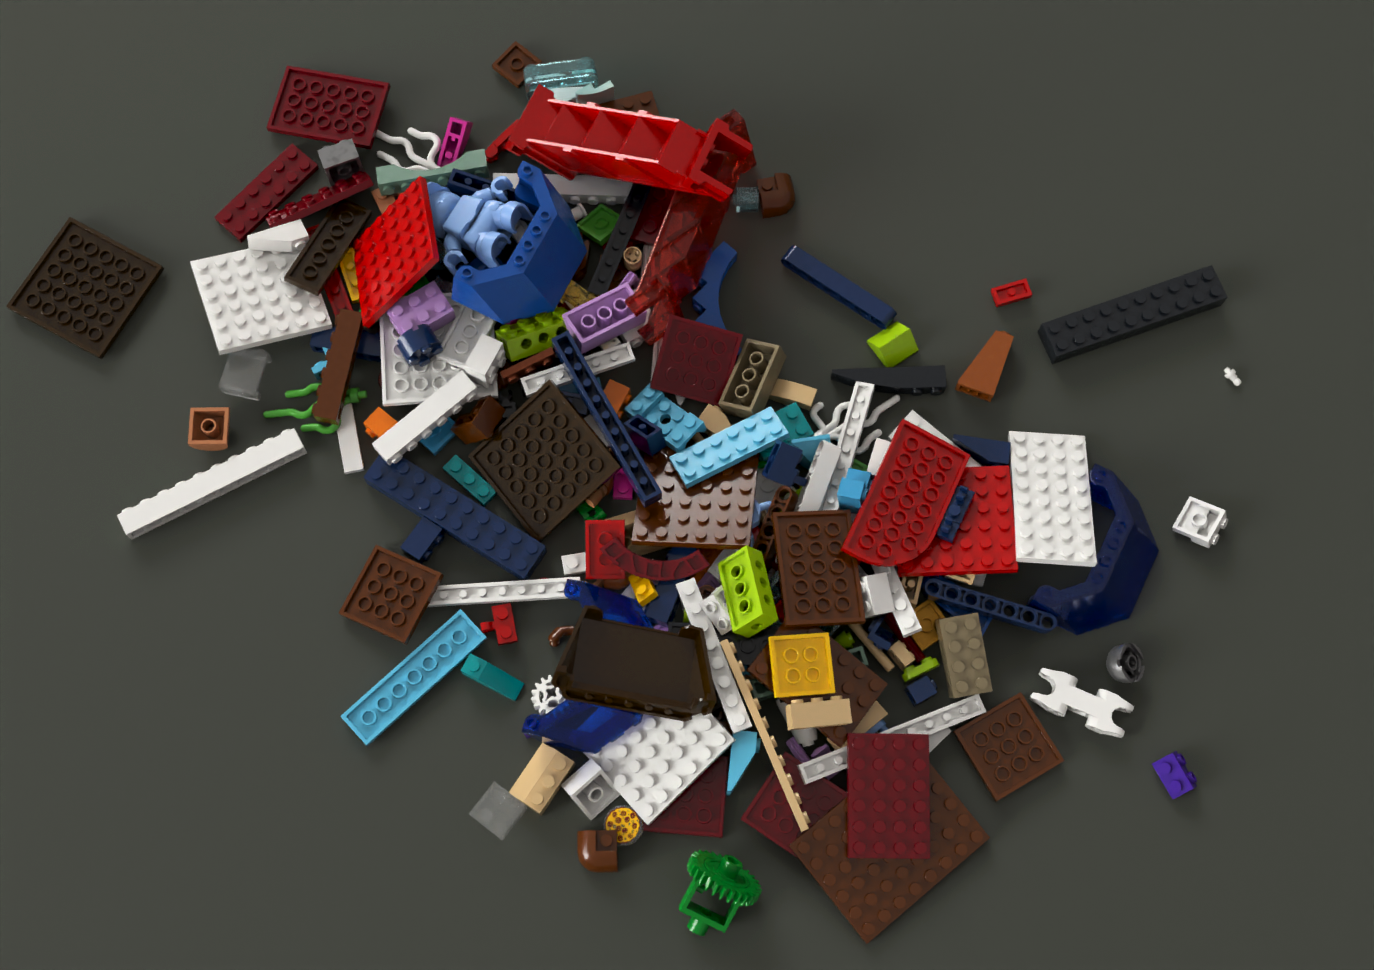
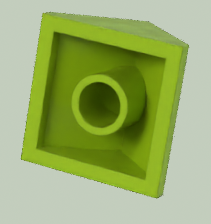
(893, 344)

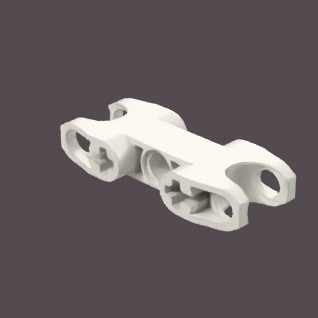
(1068, 697)

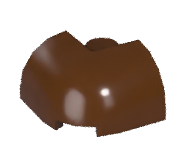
(776, 195)
(598, 850)

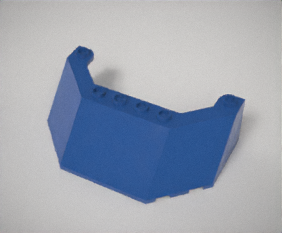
(538, 266)

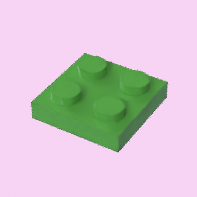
(599, 224)

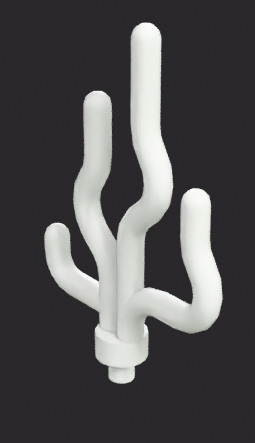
(428, 164)
(835, 431)

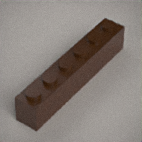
(339, 367)

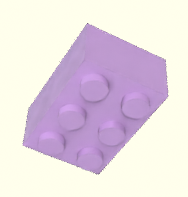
(421, 307)

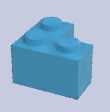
(853, 489)

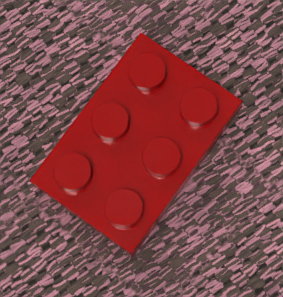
(596, 536)

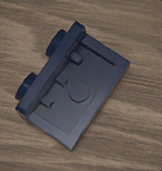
(880, 636)

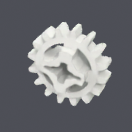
(546, 690)

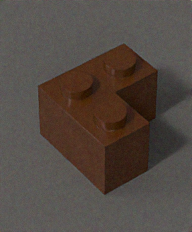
(480, 421)

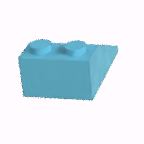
(741, 756)

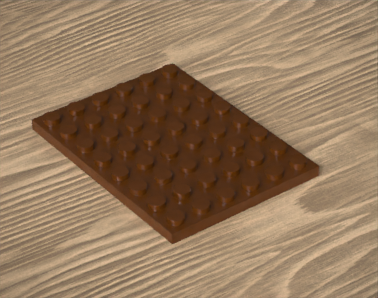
(880, 889)

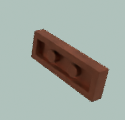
(528, 366)

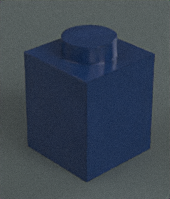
(921, 690)

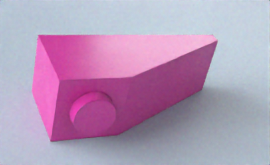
(454, 140)

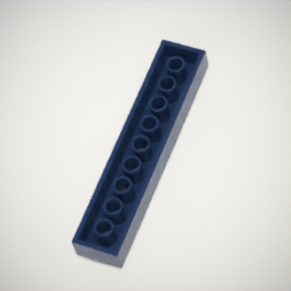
(457, 516)

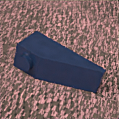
(985, 451)

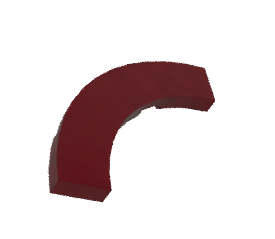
(654, 569)

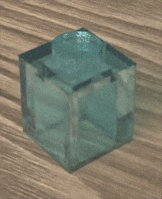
(746, 199)

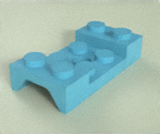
(656, 407)

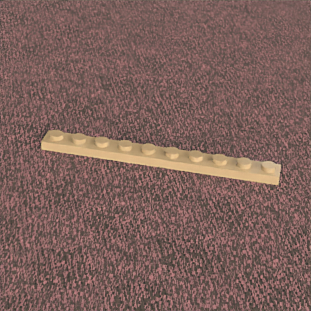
(769, 742)

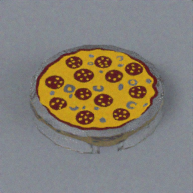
(626, 822)

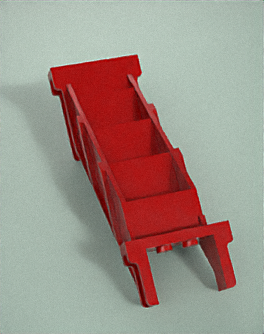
(622, 144)

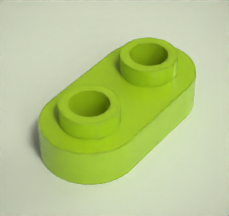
(913, 672)

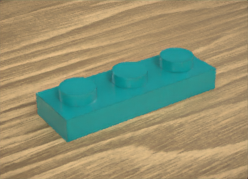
(469, 480)

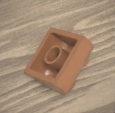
(209, 428)

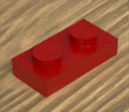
(1011, 292)

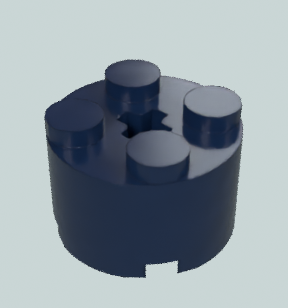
(419, 345)

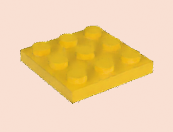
(801, 665)

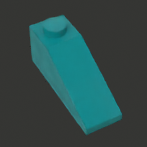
(491, 677)

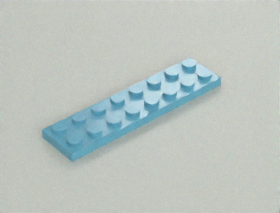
(413, 677)

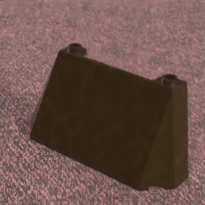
(636, 668)

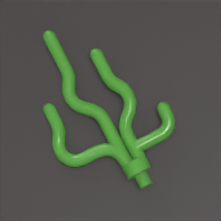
(353, 395)

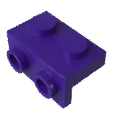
(1175, 774)

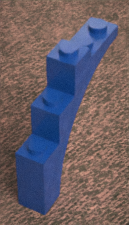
(713, 275)

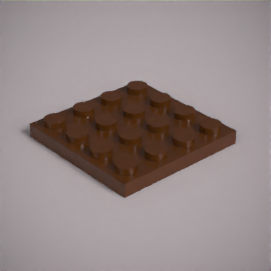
(391, 594)
(1008, 746)

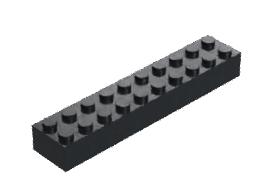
(1132, 314)

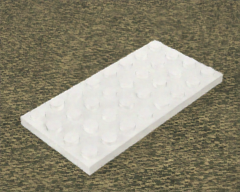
(1051, 499)

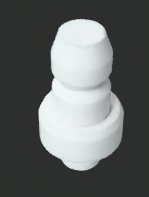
(1230, 374)

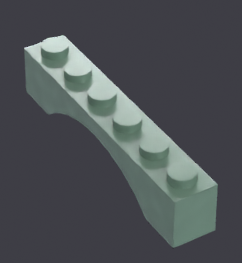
(395, 179)

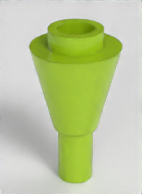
(845, 640)

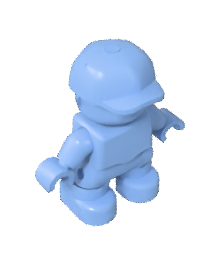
(475, 221)

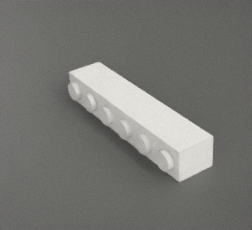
(425, 418)

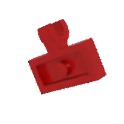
(502, 624)

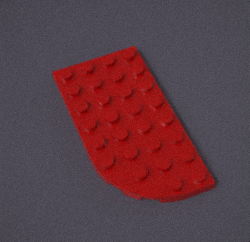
(906, 498)

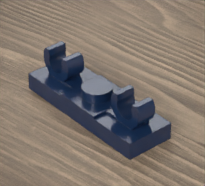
(955, 513)

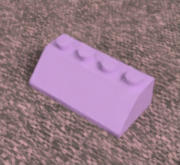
(602, 318)

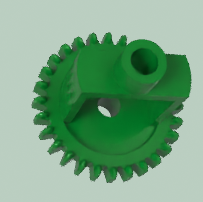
(722, 876)

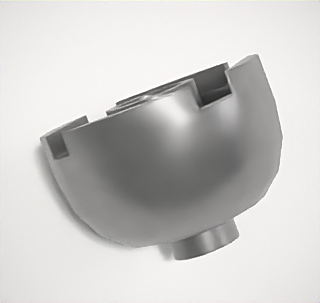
(1125, 663)

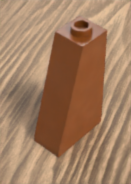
(985, 370)

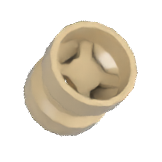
(630, 255)

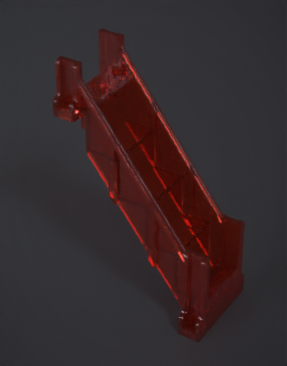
(687, 240)

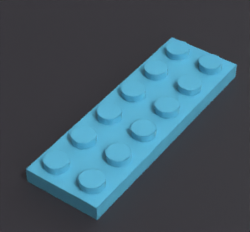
(728, 447)

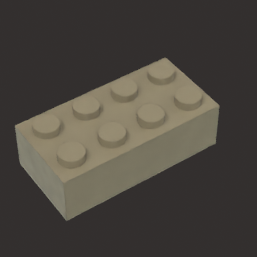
(752, 378)
(963, 655)

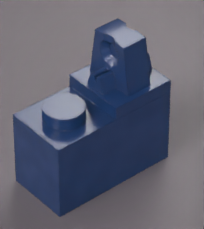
(782, 464)

